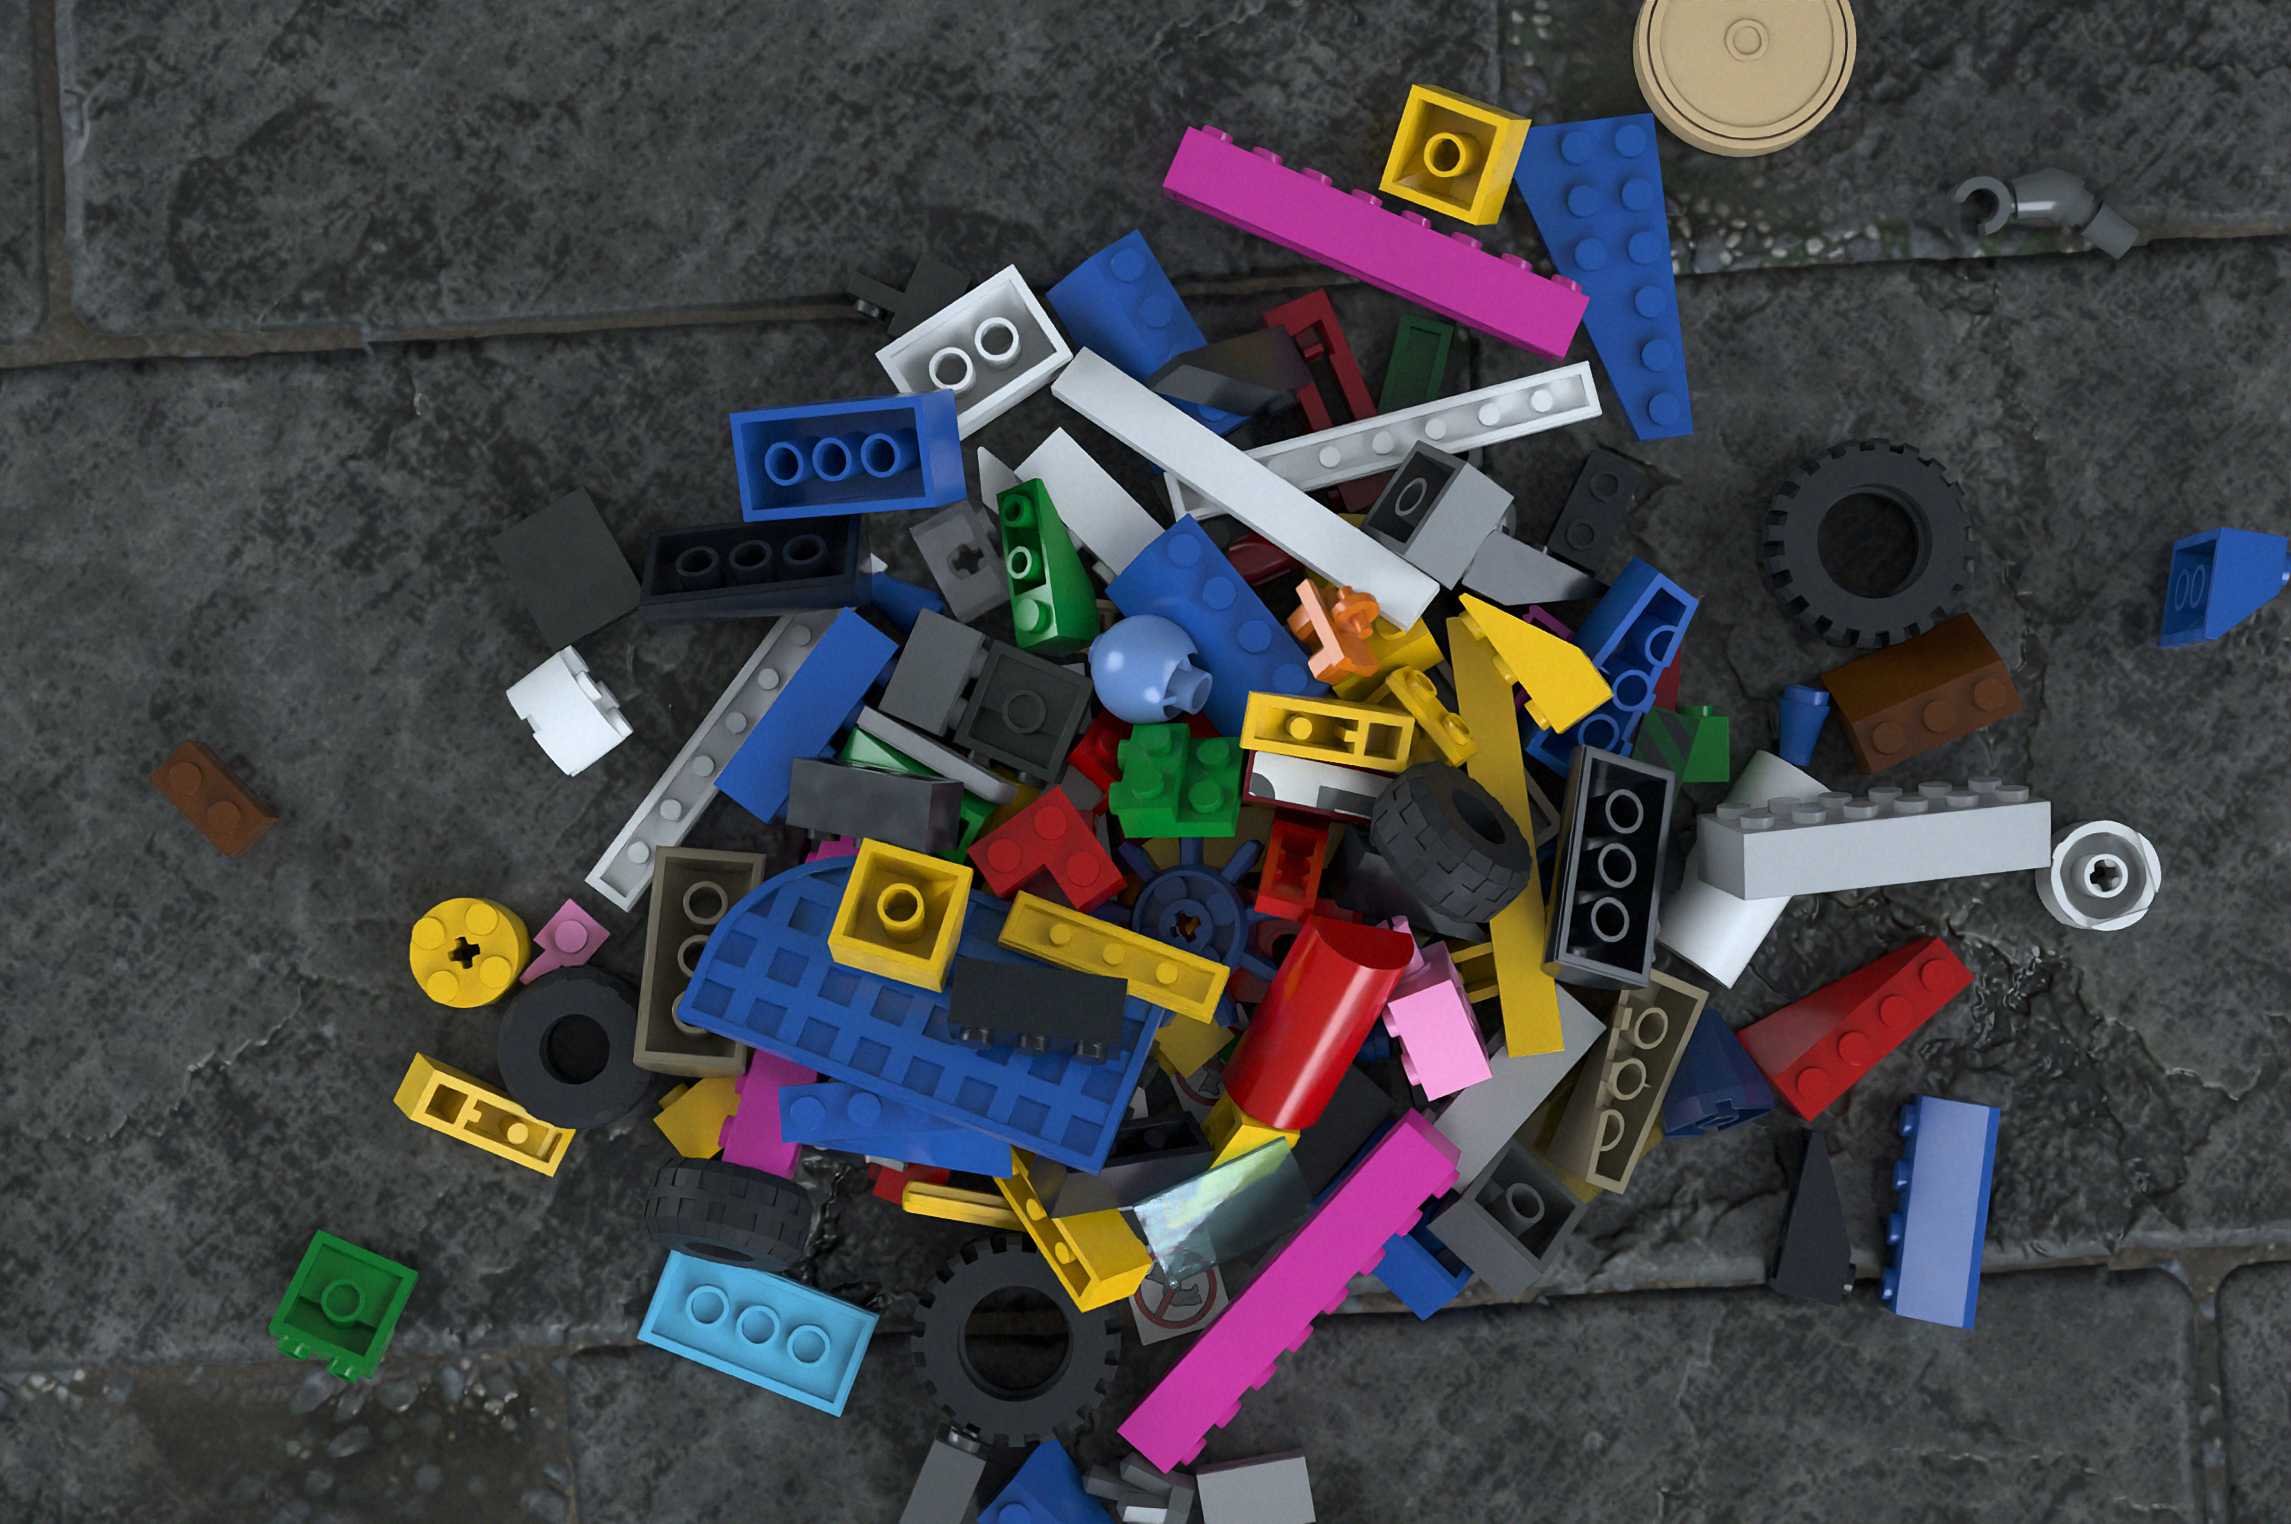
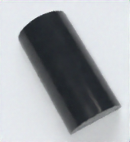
(755, 570)
(1607, 871)

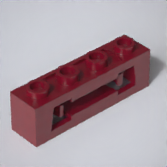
(1300, 319)

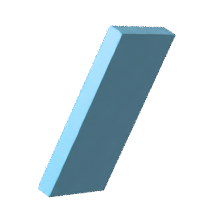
(761, 1329)

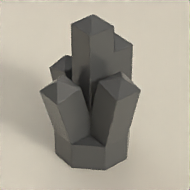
(1142, 1490)

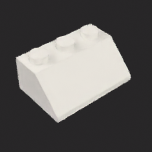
(986, 346)

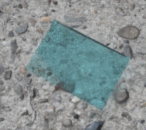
(1225, 1211)

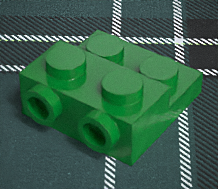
(1178, 783)
(342, 1307)

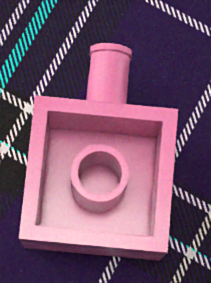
(1435, 1022)

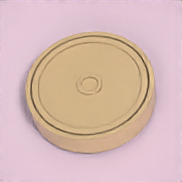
(1743, 71)

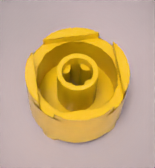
(448, 930)

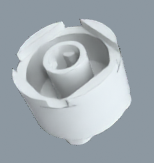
(569, 712)
(2119, 896)

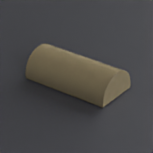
(686, 904)

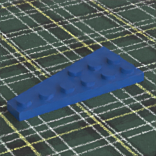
(1605, 226)

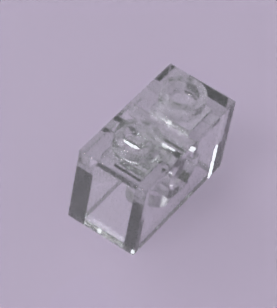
(940, 543)

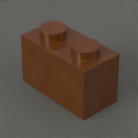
(214, 798)

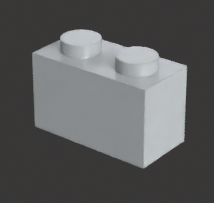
(1257, 1490)

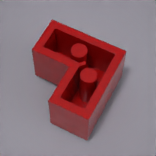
(1047, 840)

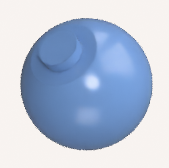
(1145, 671)

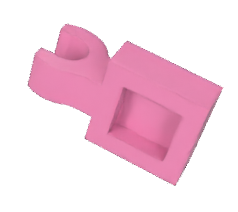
(568, 940)

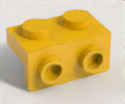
(1436, 731)

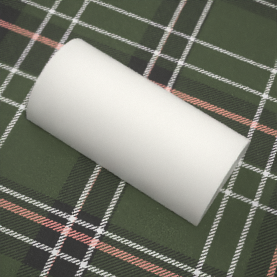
(1712, 926)

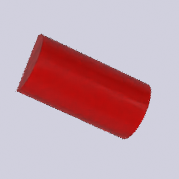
(1314, 1020)

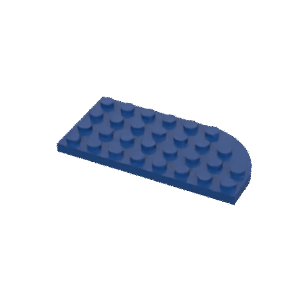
(779, 991)

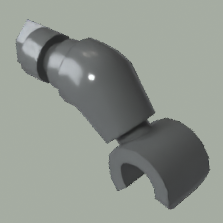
(2053, 196)

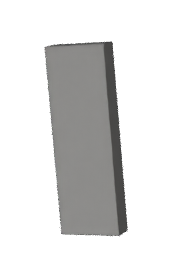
(937, 756)

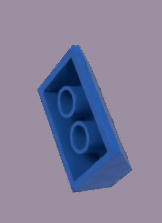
(2219, 582)
(1419, 1264)

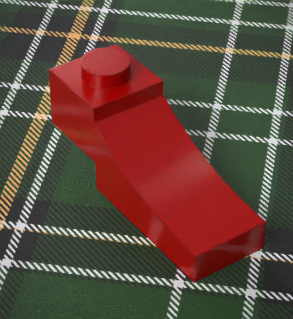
(1292, 866)

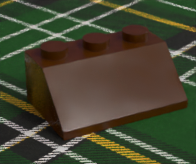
(1919, 694)

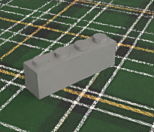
(1491, 1111)

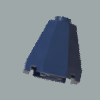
(1713, 1084)

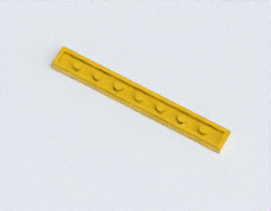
(1518, 931)

